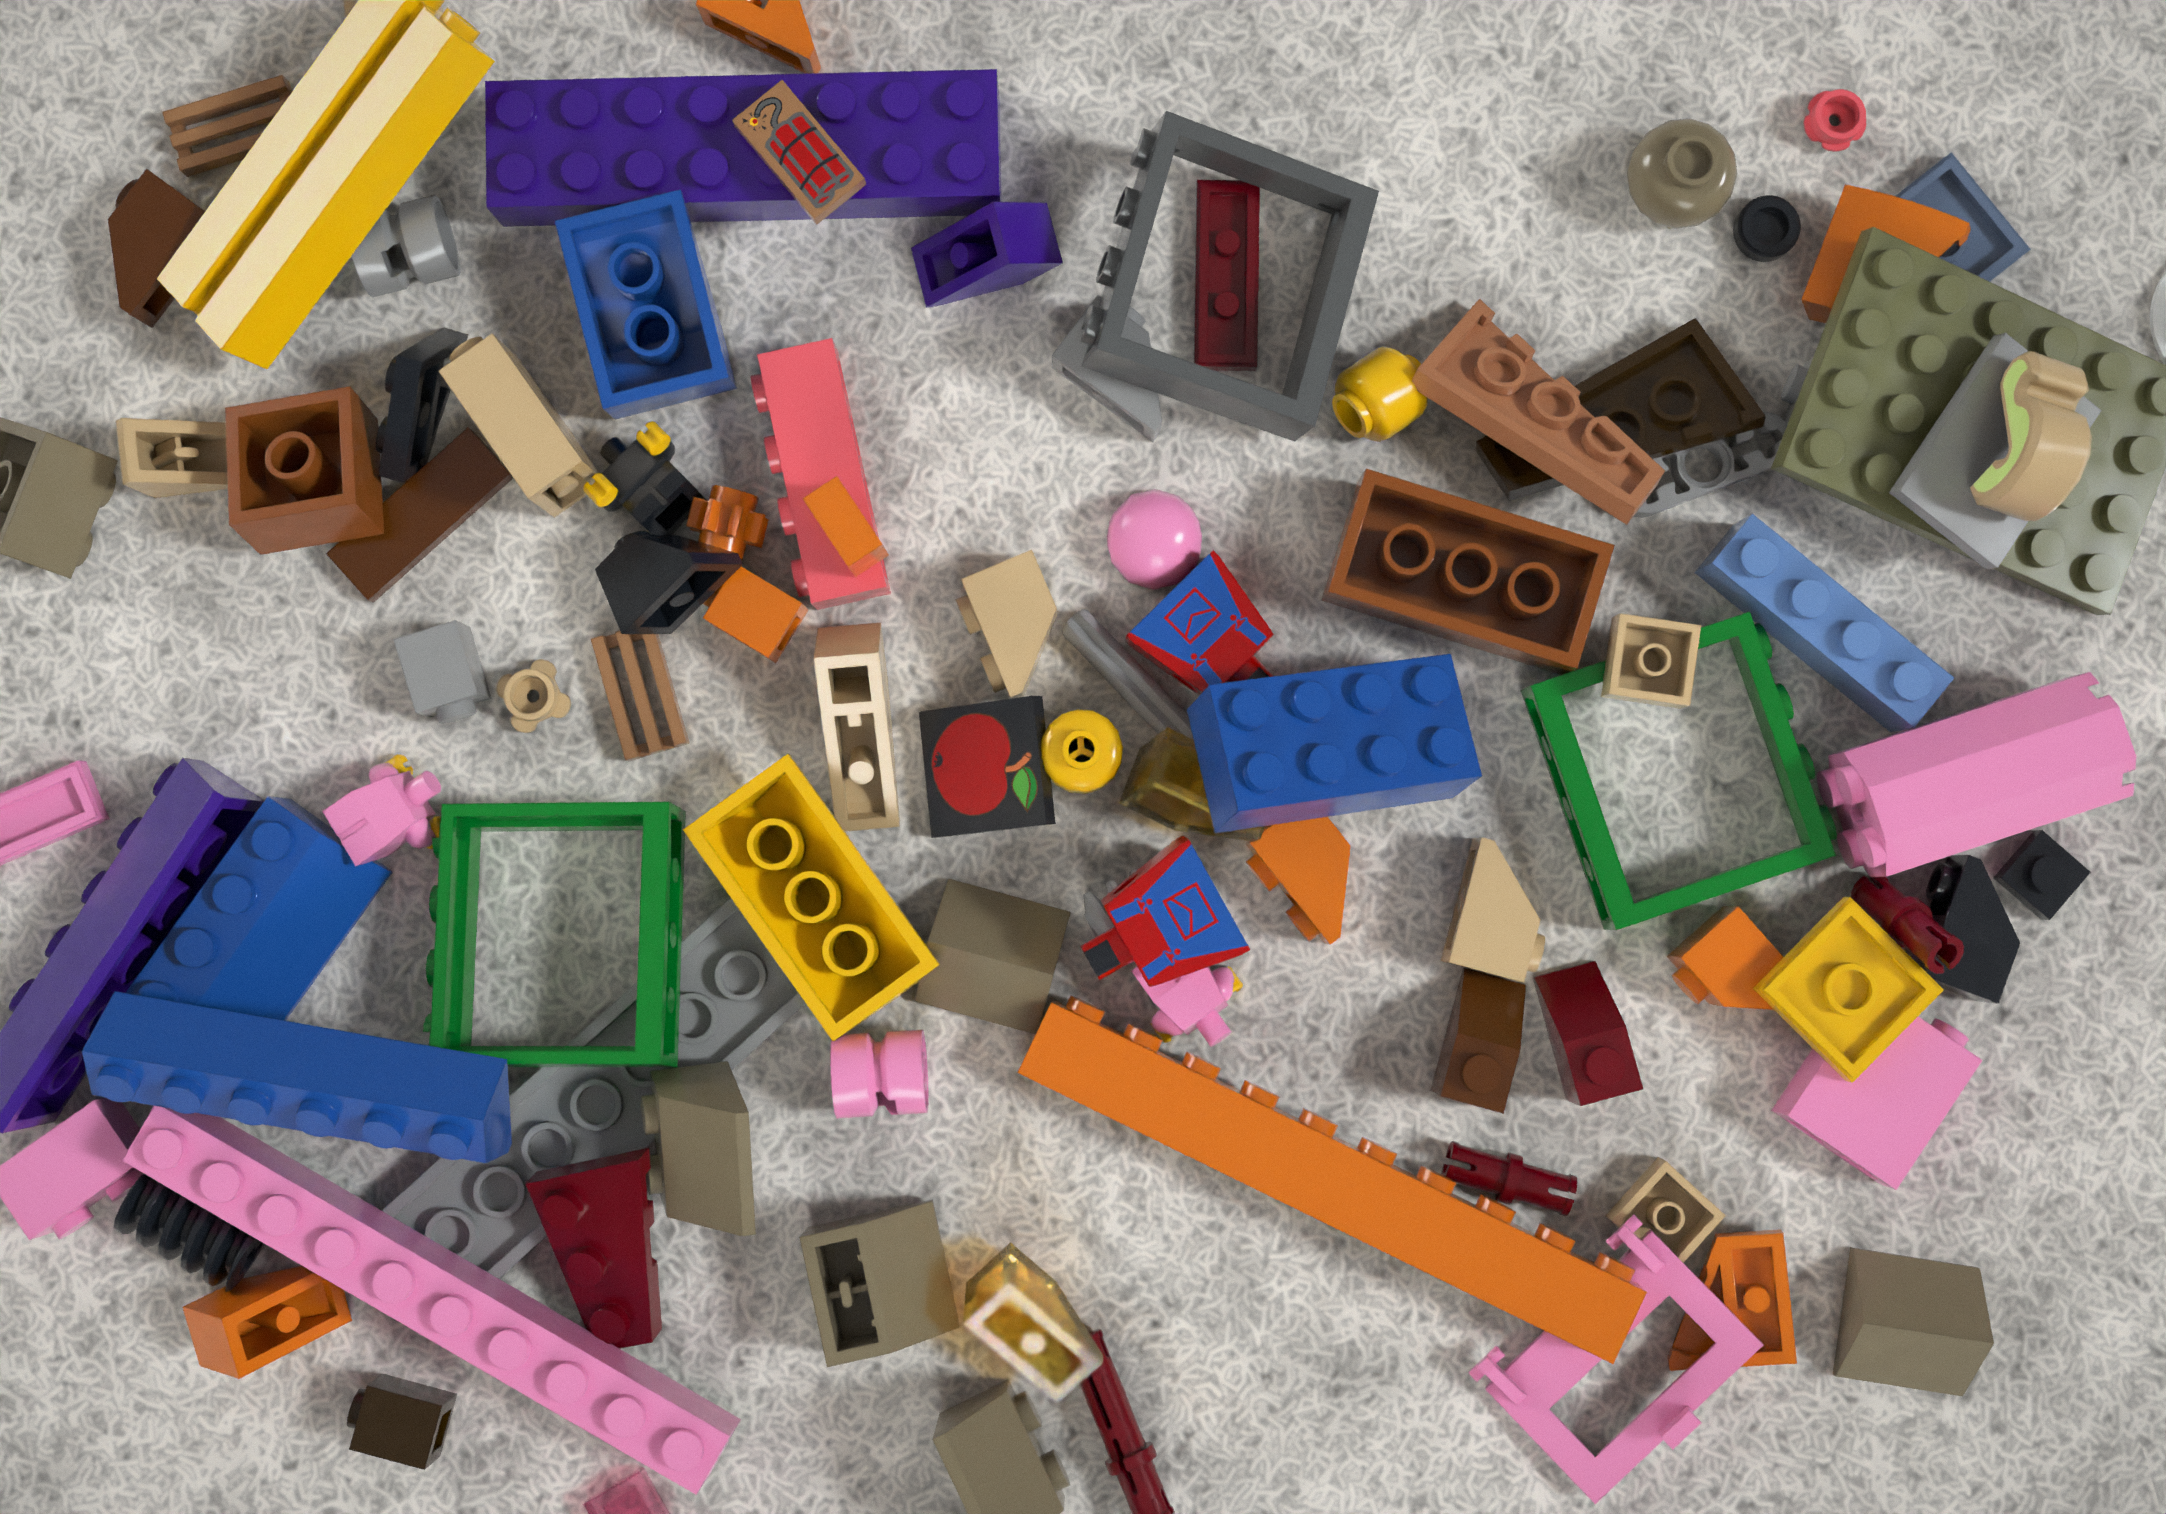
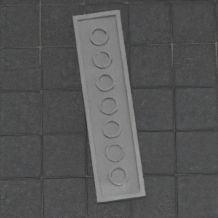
(569, 1115)

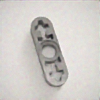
(1750, 464)

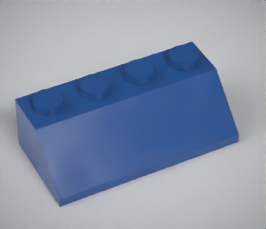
(264, 918)

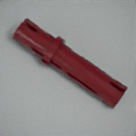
(1127, 1451)

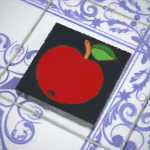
(986, 767)

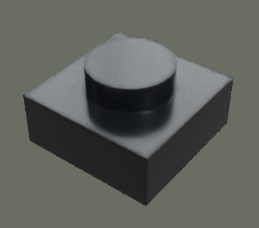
(2041, 875)

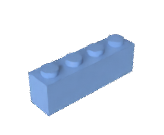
(1824, 625)

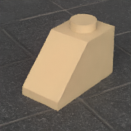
(1493, 919)

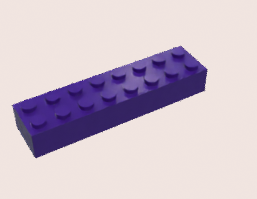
(602, 142)

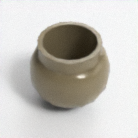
(1682, 173)

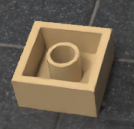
(1651, 661)
(1669, 1208)

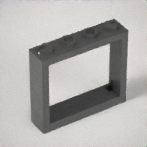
(1351, 208)

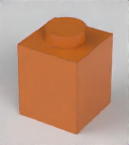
(755, 613)

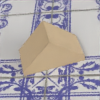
(172, 456)

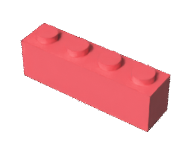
(811, 446)

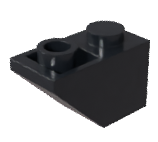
(1972, 911)

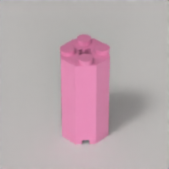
(1978, 776)

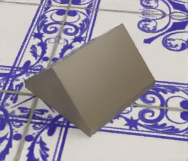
(993, 956)
(1912, 1322)

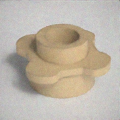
(515, 692)

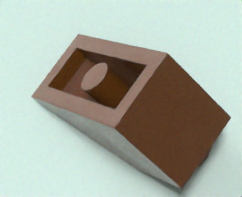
(144, 236)
(1481, 1041)

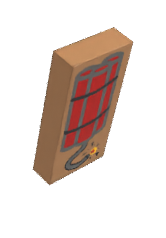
(799, 152)

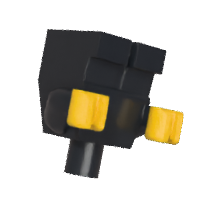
(644, 481)

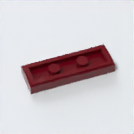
(1226, 275)

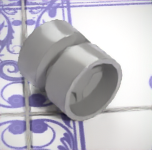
(425, 249)

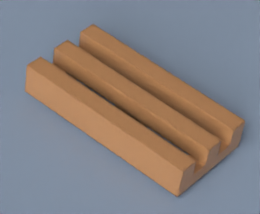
(219, 105)
(617, 703)

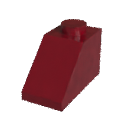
(1587, 1035)

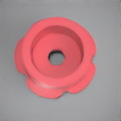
(1847, 108)

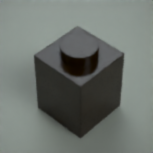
(400, 1421)

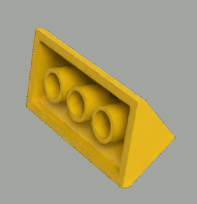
(811, 897)

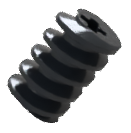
(187, 1230)

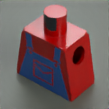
(1204, 630)
(1166, 920)

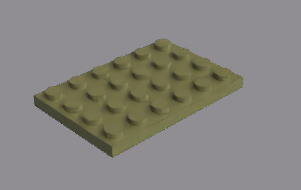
(1894, 359)

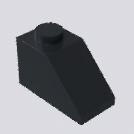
(661, 580)

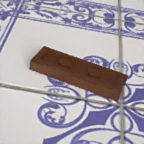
(423, 514)

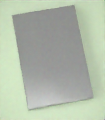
(1959, 450)

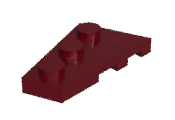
(601, 1238)

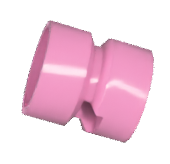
(879, 1074)

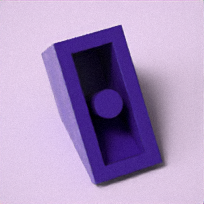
(987, 252)

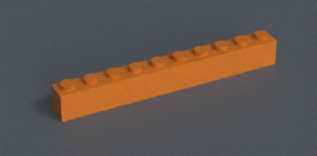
(1333, 1180)

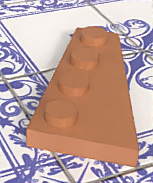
(1516, 403)

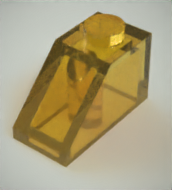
(1170, 788)
(1030, 1323)

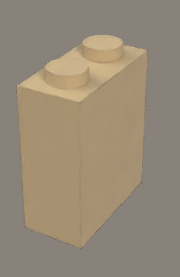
(519, 423)

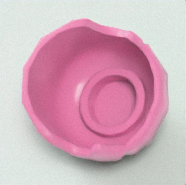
(1154, 539)

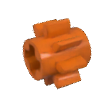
(728, 520)

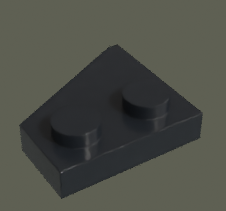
(415, 404)

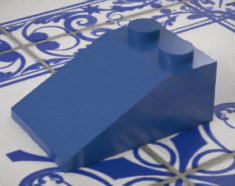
(645, 305)

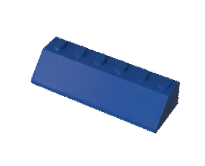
(300, 1078)

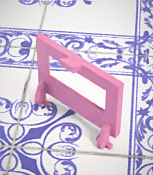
(1554, 1366)

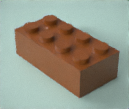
(1468, 572)

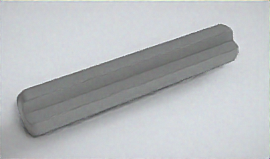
(1125, 674)

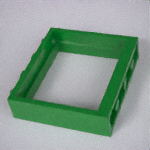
(1584, 815)
(455, 911)

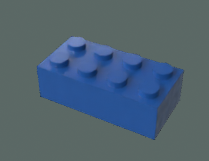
(1332, 742)

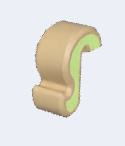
(2044, 438)

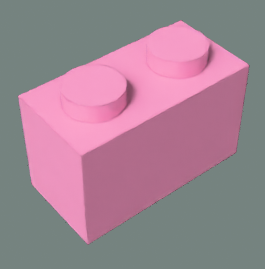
(70, 1170)

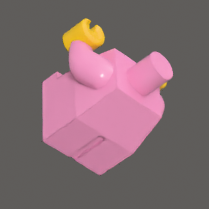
(386, 812)
(1192, 1003)

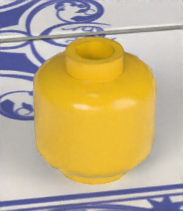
(1378, 395)
(1104, 761)

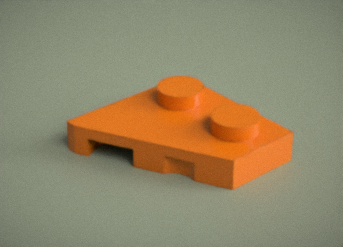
(1753, 1282)

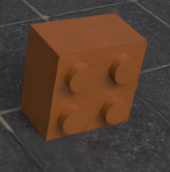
(303, 471)

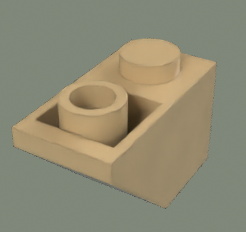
(1015, 616)

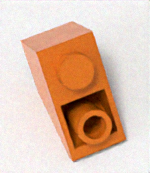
(1311, 868)

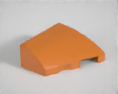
(1864, 209)

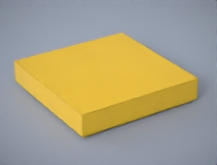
(1848, 989)

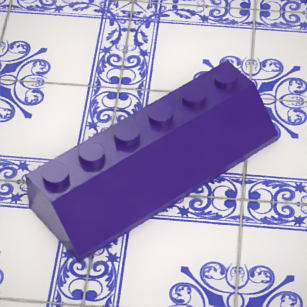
(115, 935)

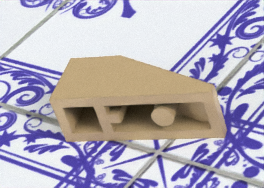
(857, 725)

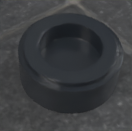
(1766, 228)

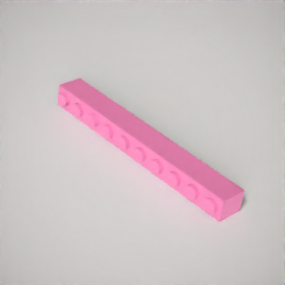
(435, 1293)

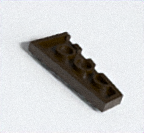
(1660, 396)

